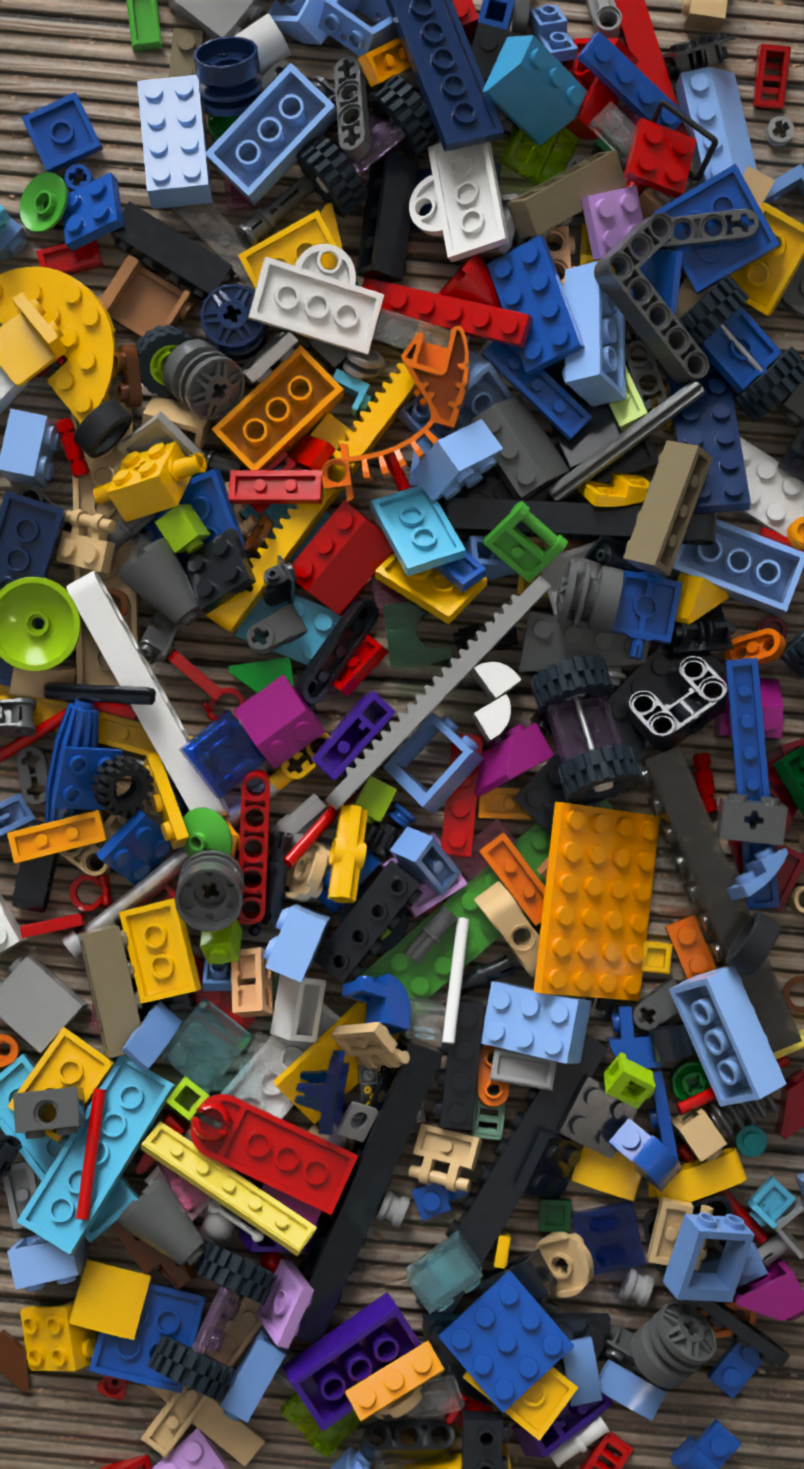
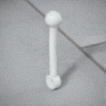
(215, 1207)

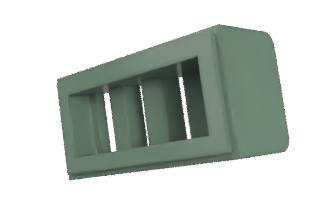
(483, 1132)

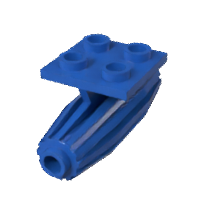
(75, 762)

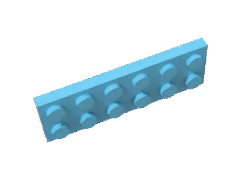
(129, 1111)
(42, 1152)

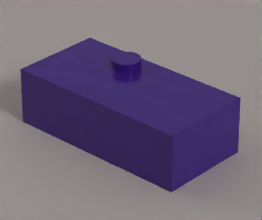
(348, 1357)

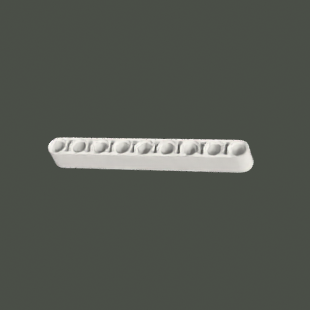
(133, 669)

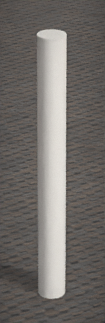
(455, 982)

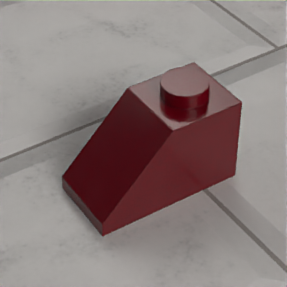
(791, 1106)

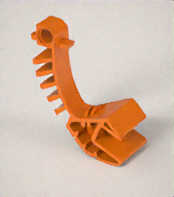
(442, 381)

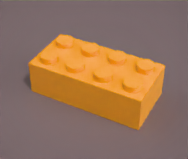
(279, 411)

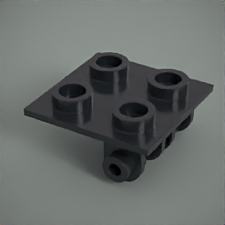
(708, 53)
(705, 634)

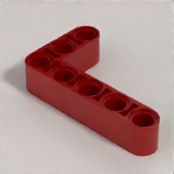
(254, 831)

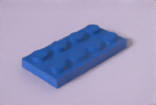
(531, 285)

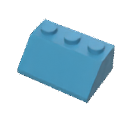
(533, 88)

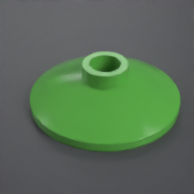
(43, 202)
(206, 832)

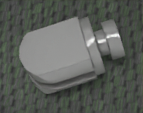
(364, 366)

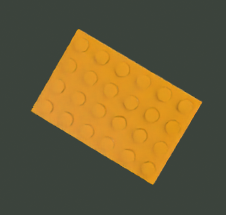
(596, 902)

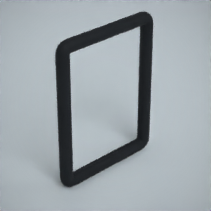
(663, 103)

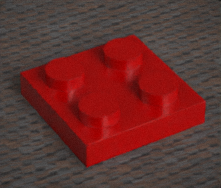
(660, 158)

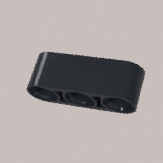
(35, 881)
(671, 1043)
(420, 1432)

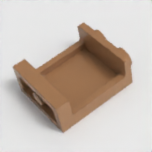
(144, 300)

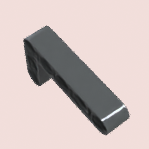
(648, 301)

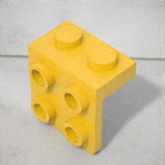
(28, 342)
(53, 1342)

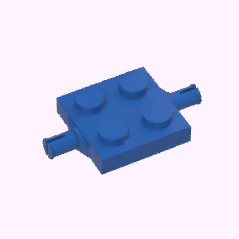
(646, 609)

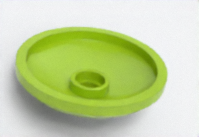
(21, 640)

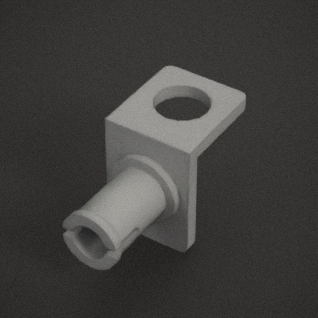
(347, 1127)
(783, 1239)

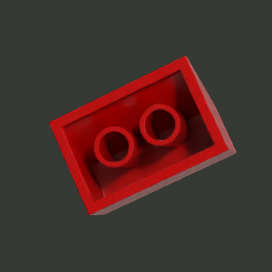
(597, 94)
(342, 558)

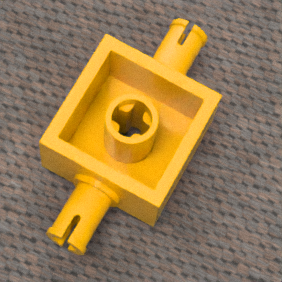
(150, 480)

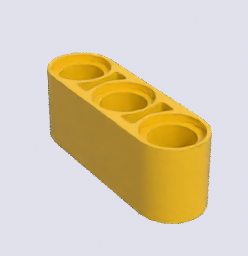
(705, 1178)

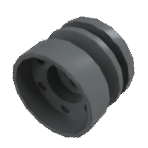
(203, 379)
(589, 596)
(212, 906)
(673, 1344)

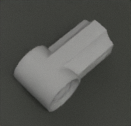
(602, 12)
(301, 819)

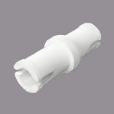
(579, 1441)

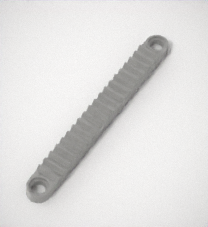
(442, 687)

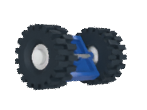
(742, 350)

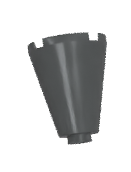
(162, 582)
(163, 1223)

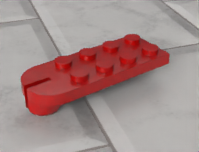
(273, 1151)

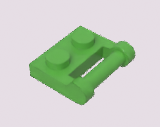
(518, 549)

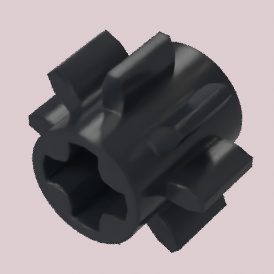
(382, 838)

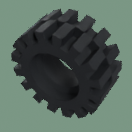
(133, 796)

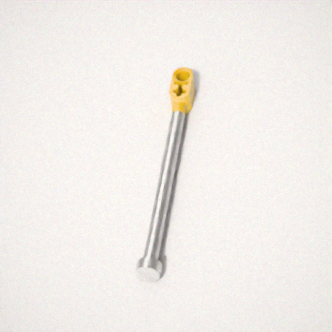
(173, 865)

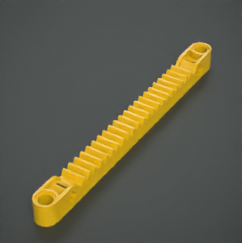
(306, 516)

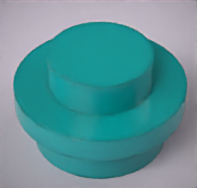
(751, 1141)

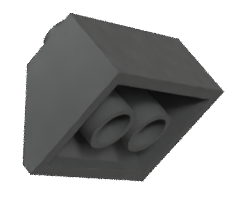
(528, 456)

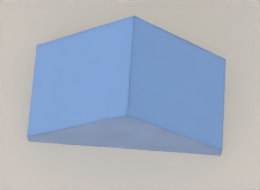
(14, 815)

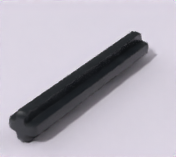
(100, 693)

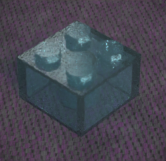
(206, 1045)
(444, 1273)

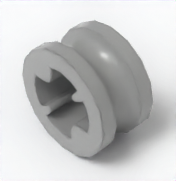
(782, 121)

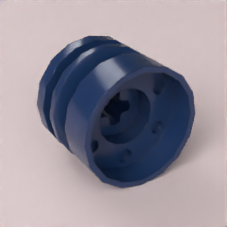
(228, 75)
(237, 339)

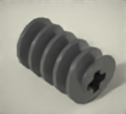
(726, 1116)

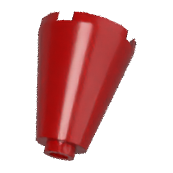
(473, 283)

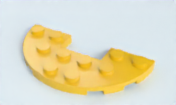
(86, 328)

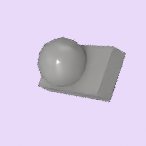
(522, 1070)
(217, 1228)

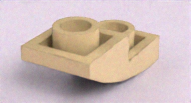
(32, 682)

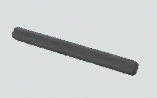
(626, 441)

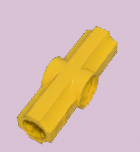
(347, 854)

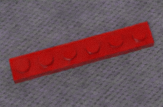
(447, 312)

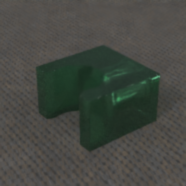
(402, 640)

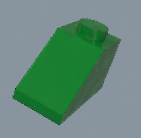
(262, 673)

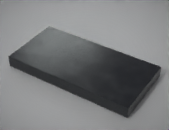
(594, 435)

